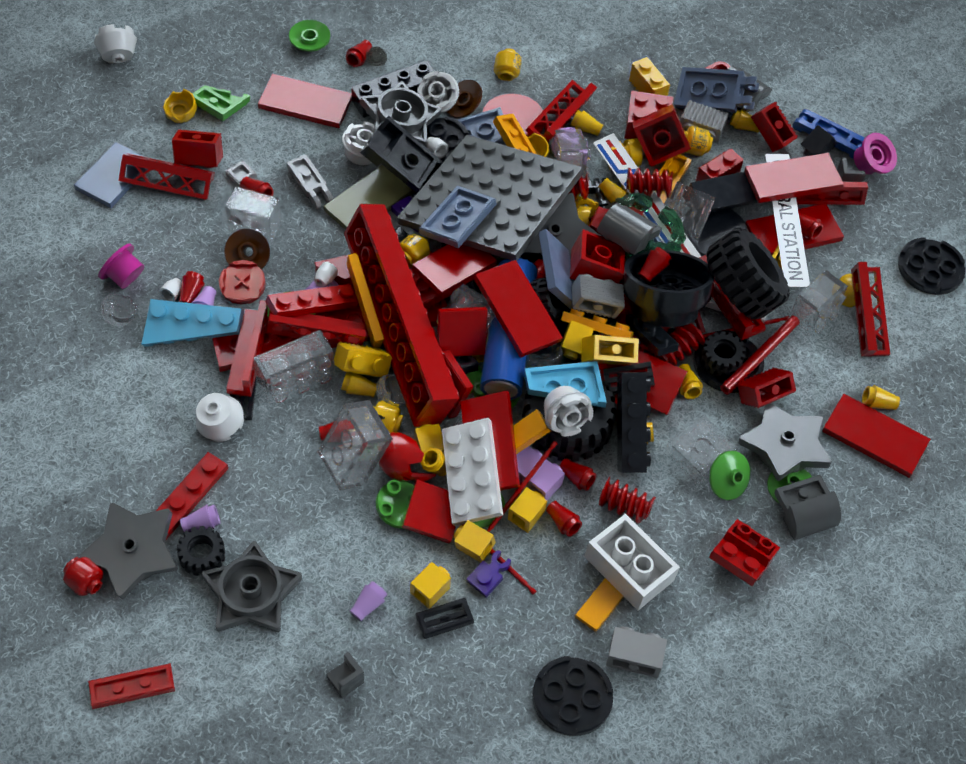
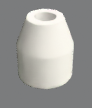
(437, 146)
(325, 274)
(171, 287)

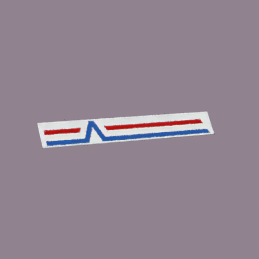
(619, 163)

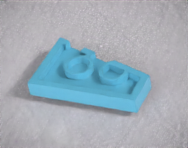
(581, 376)

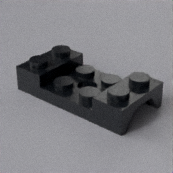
(391, 147)

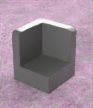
(849, 175)
(346, 676)

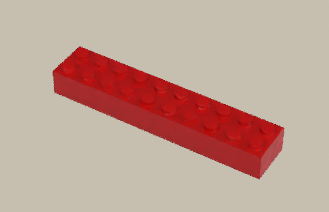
(401, 316)

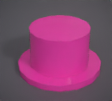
(876, 155)
(122, 267)

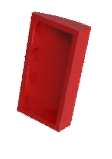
(667, 381)

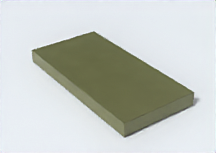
(375, 188)

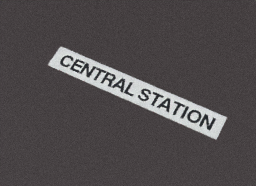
(789, 236)

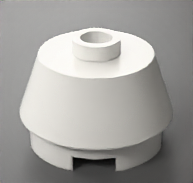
(115, 44)
(439, 89)
(355, 139)
(567, 410)
(218, 416)

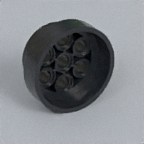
(673, 294)

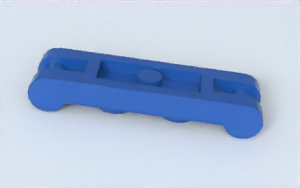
(845, 138)

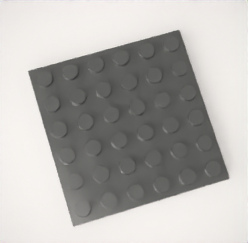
(522, 182)

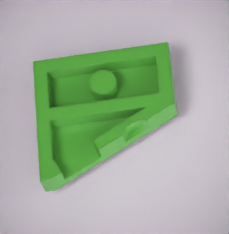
(219, 101)

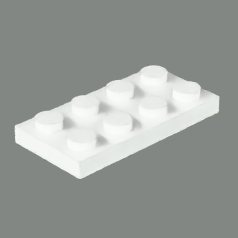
(472, 472)

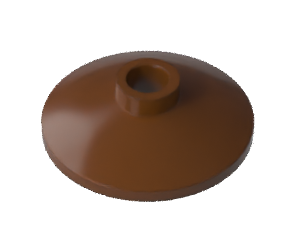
(468, 100)
(241, 240)

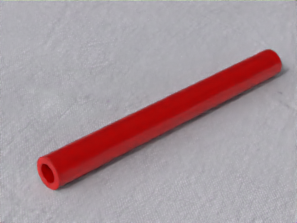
(759, 355)

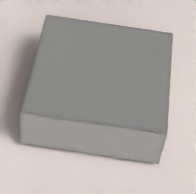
(240, 171)

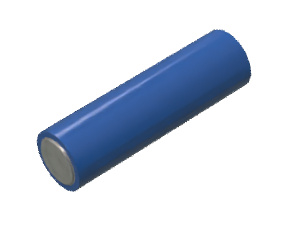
(502, 364)

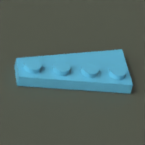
(188, 321)

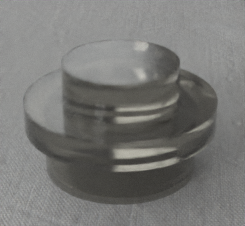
(376, 56)

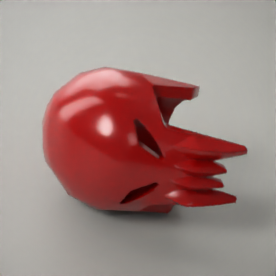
(398, 457)

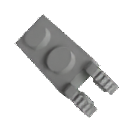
(309, 179)

